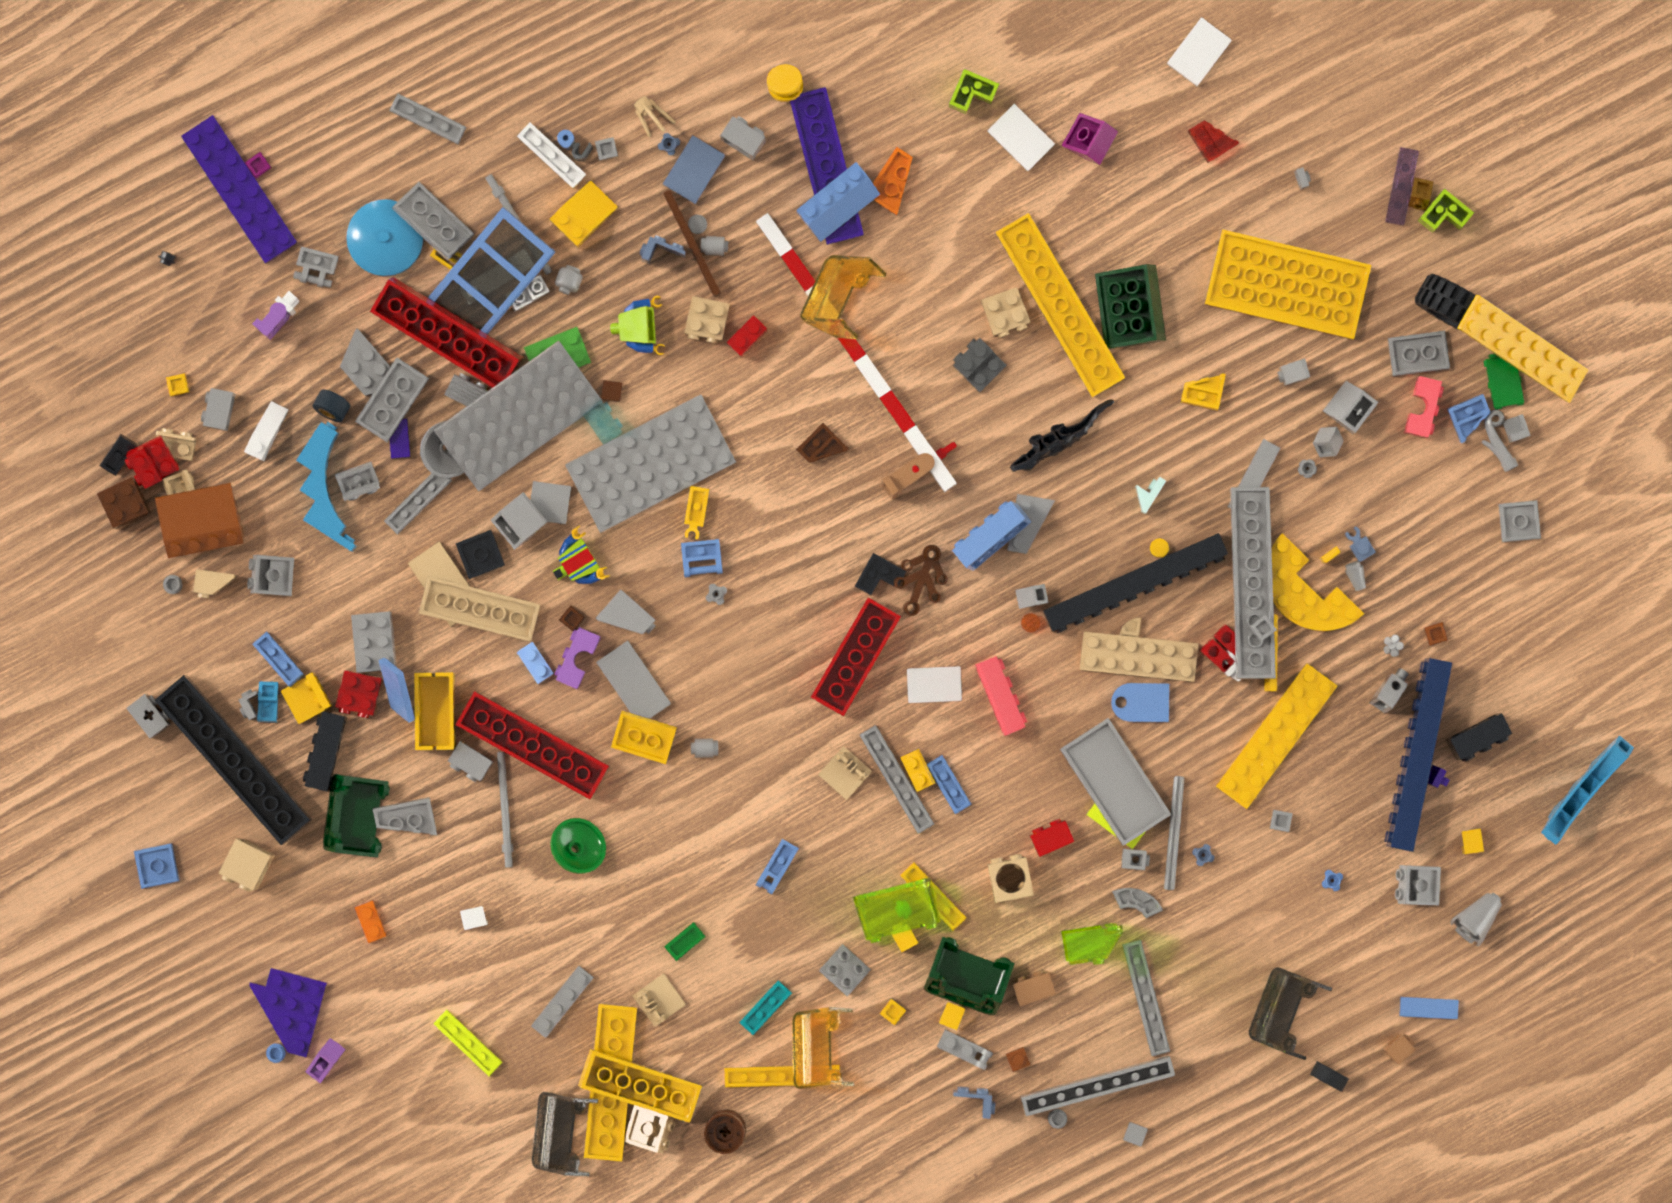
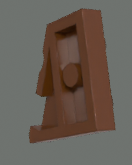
(821, 444)

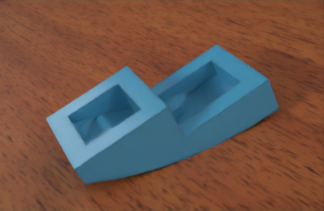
(268, 702)

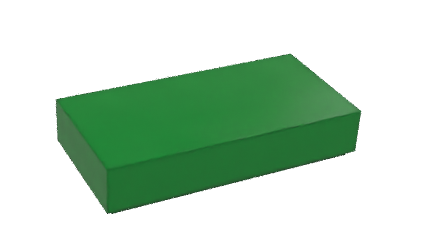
(684, 941)

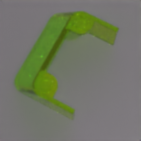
(1091, 943)

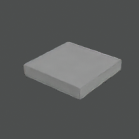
(551, 501)
(1519, 521)

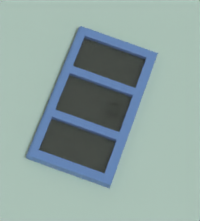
(493, 272)

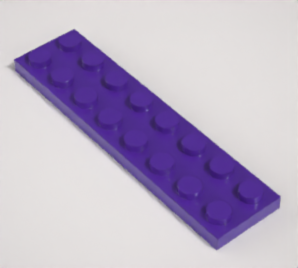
(822, 151)
(239, 189)

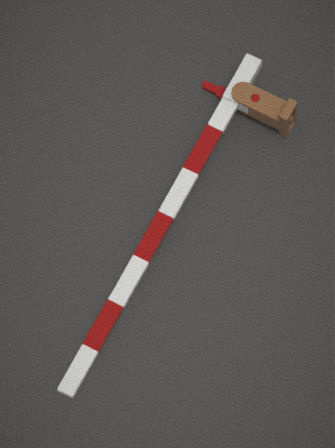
(927, 460)

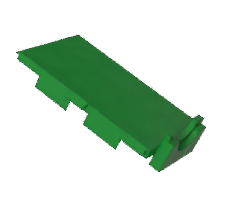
(1503, 382)

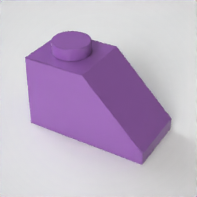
(325, 1060)

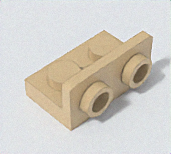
(181, 445)

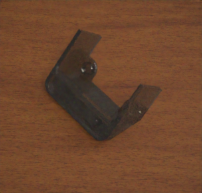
(1278, 1009)
(555, 1133)

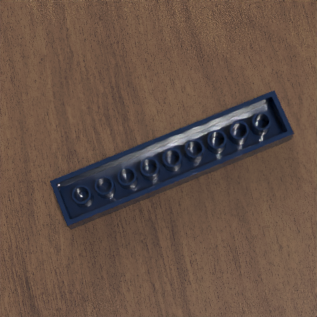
(1418, 755)

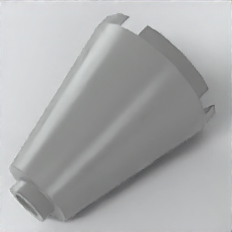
(1477, 918)

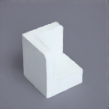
(473, 918)

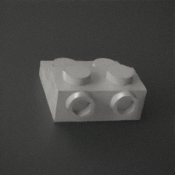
(271, 575)
(1418, 885)

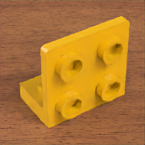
(306, 698)

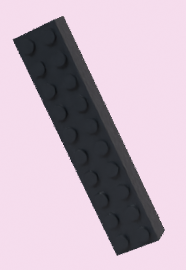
(233, 759)

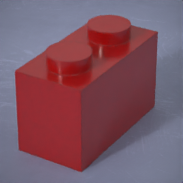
(747, 336)
(1051, 838)

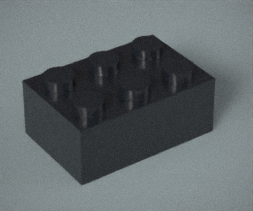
(1479, 737)

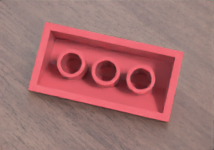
(1000, 696)

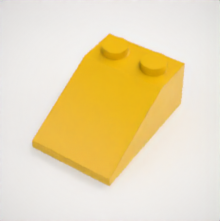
(583, 213)

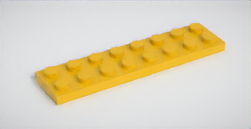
(1522, 348)
(1276, 736)
(608, 1117)

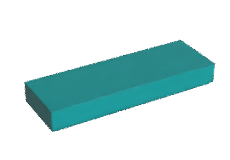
(765, 1007)

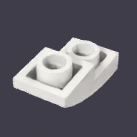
(533, 291)

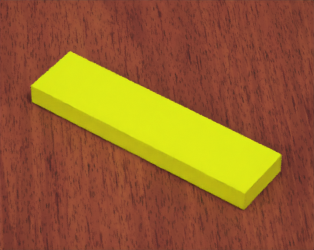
(467, 1043)

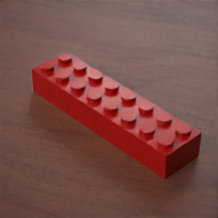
(445, 333)
(532, 745)

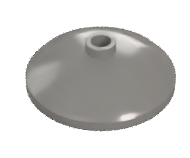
(435, 459)

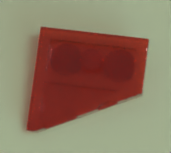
(1211, 141)

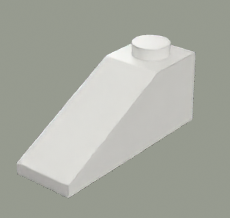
(266, 431)

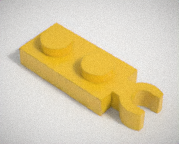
(696, 509)

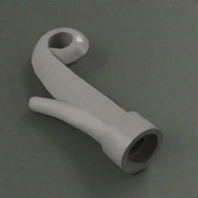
(1496, 445)

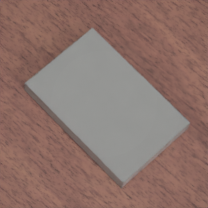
(1418, 353)

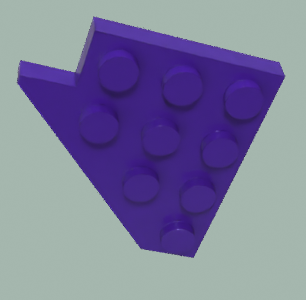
(291, 1007)

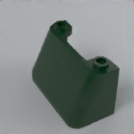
(350, 815)
(968, 978)

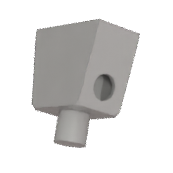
(1386, 696)

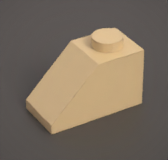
(211, 582)

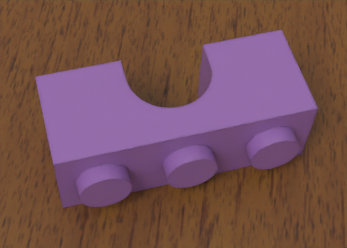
(568, 672)

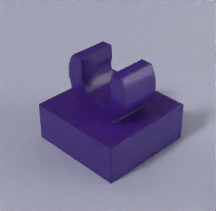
(1437, 777)

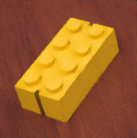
(434, 711)

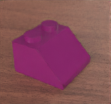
(1090, 138)

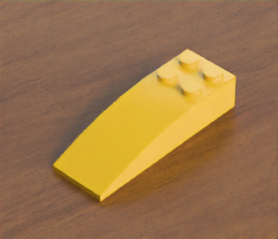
(639, 1085)

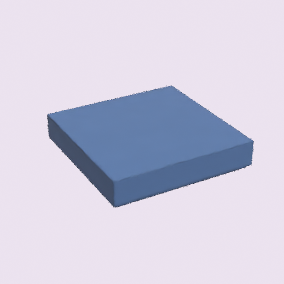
(156, 866)

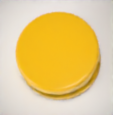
(785, 83)

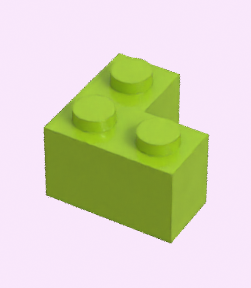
(971, 86)
(1445, 207)

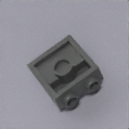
(978, 364)

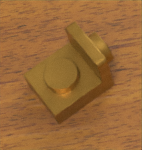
(1421, 194)

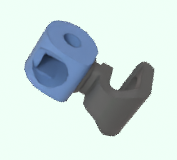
(567, 141)

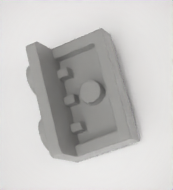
(358, 481)

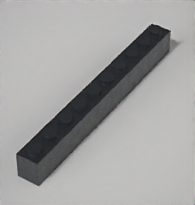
(1135, 582)

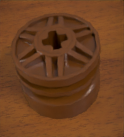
(715, 1136)

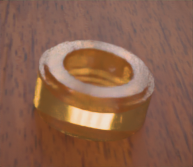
(1030, 622)

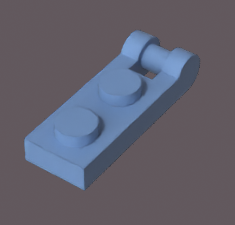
(777, 865)

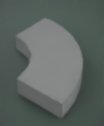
(1137, 899)

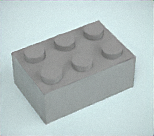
(373, 640)

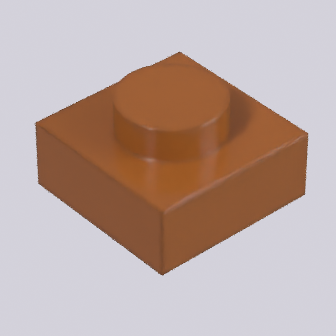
(1017, 1059)

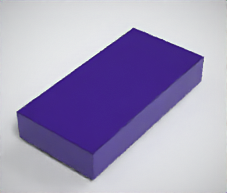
(400, 441)

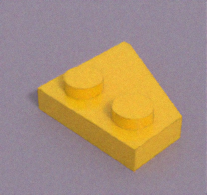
(1204, 393)

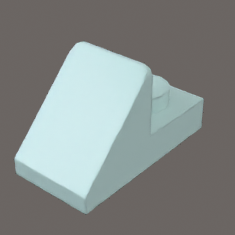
(1146, 498)

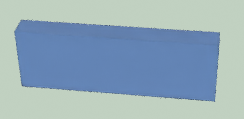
(278, 659)
(948, 784)
(1428, 1008)

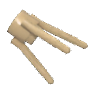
(644, 107)

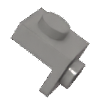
(247, 709)

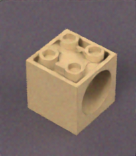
(246, 865)
(1025, 887)

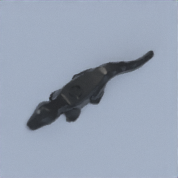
(1057, 440)

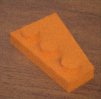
(892, 180)

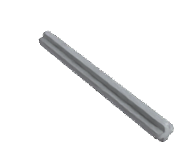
(1174, 832)

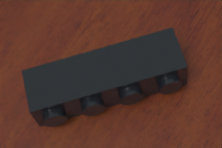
(325, 751)

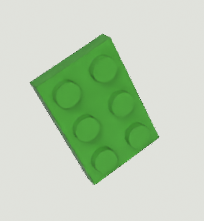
(570, 340)

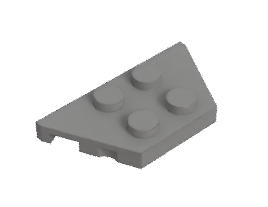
(364, 364)

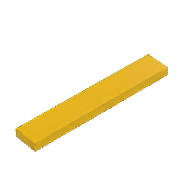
(761, 1076)

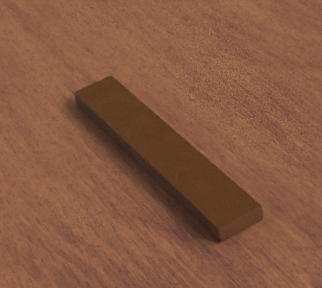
(692, 244)

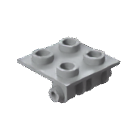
(844, 970)

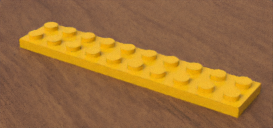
(1060, 305)

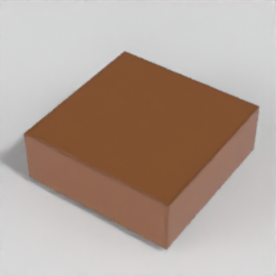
(1435, 633)

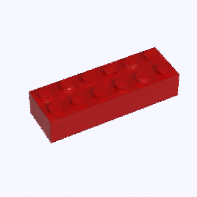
(855, 656)

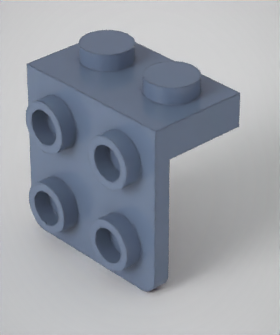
(648, 249)
(988, 1104)

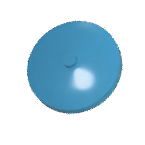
(382, 239)

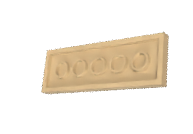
(479, 608)
(1139, 656)

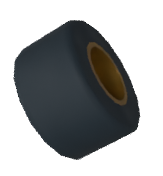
(331, 405)

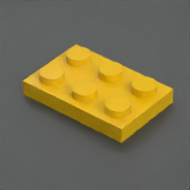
(643, 737)

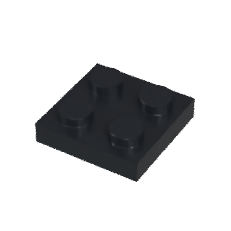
(480, 554)

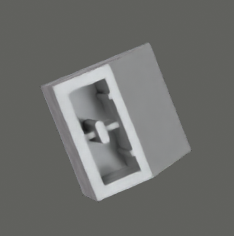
(1350, 407)
(519, 521)

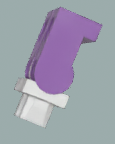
(278, 315)

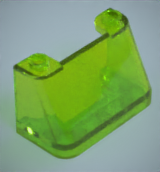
(897, 909)

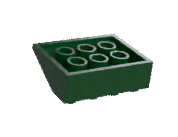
(1130, 306)

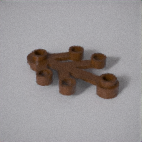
(922, 577)

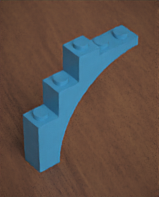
(1585, 787)

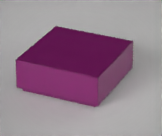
(258, 165)

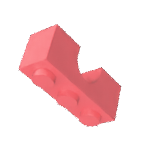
(1428, 391)

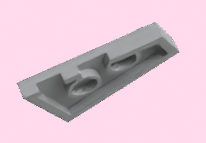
(407, 816)

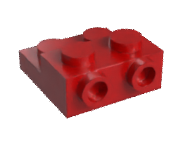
(151, 462)
(358, 694)

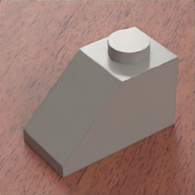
(1293, 372)

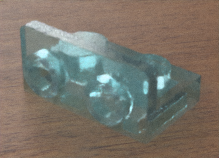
(603, 423)

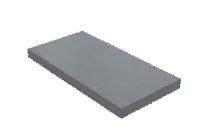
(1115, 782)

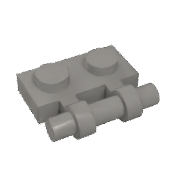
(317, 261)

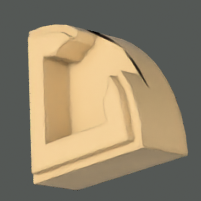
(1131, 628)

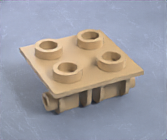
(845, 773)
(659, 1000)

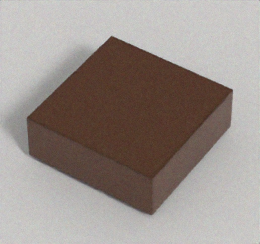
(611, 391)
(572, 618)

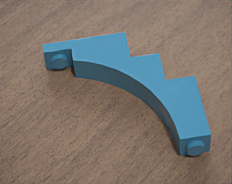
(322, 513)

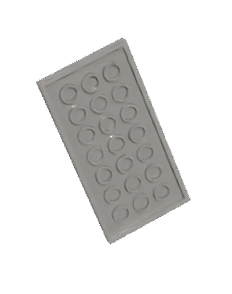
(518, 416)
(650, 463)

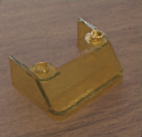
(832, 291)
(813, 1048)

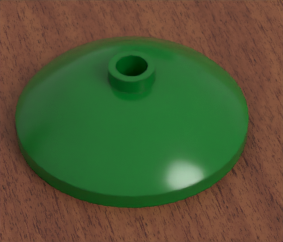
(586, 840)

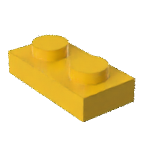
(917, 770)

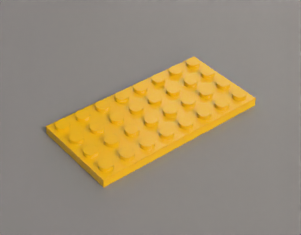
(1288, 284)

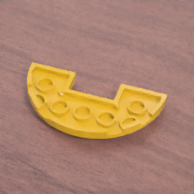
(1298, 600)

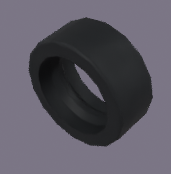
(1329, 1076)

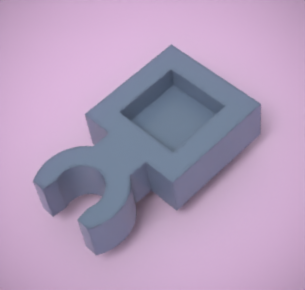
(1362, 547)

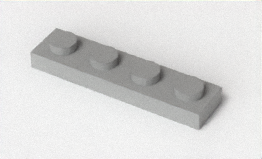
(562, 1001)

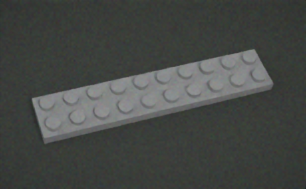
(1252, 580)

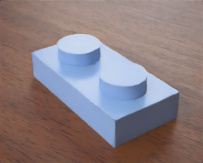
(535, 662)

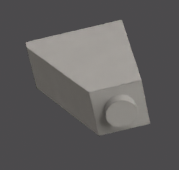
(626, 614)

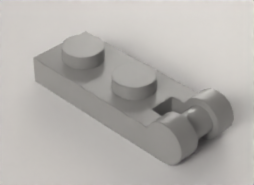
(964, 1049)

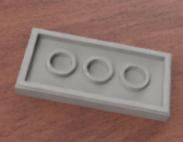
(433, 221)
(392, 400)
(633, 681)

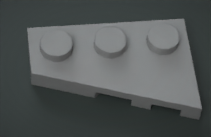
(1036, 510)

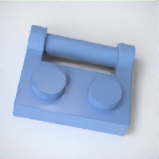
(701, 551)

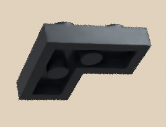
(116, 455)
(877, 569)

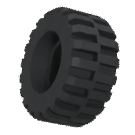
(1444, 299)

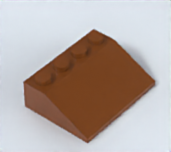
(199, 520)

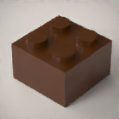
(123, 503)

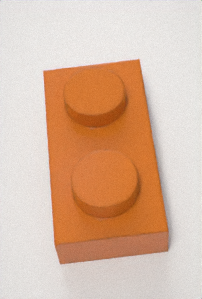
(370, 921)

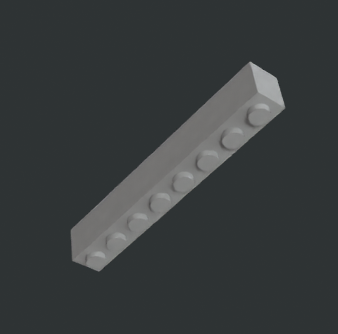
(1097, 1085)

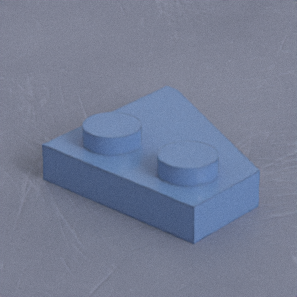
(1468, 415)

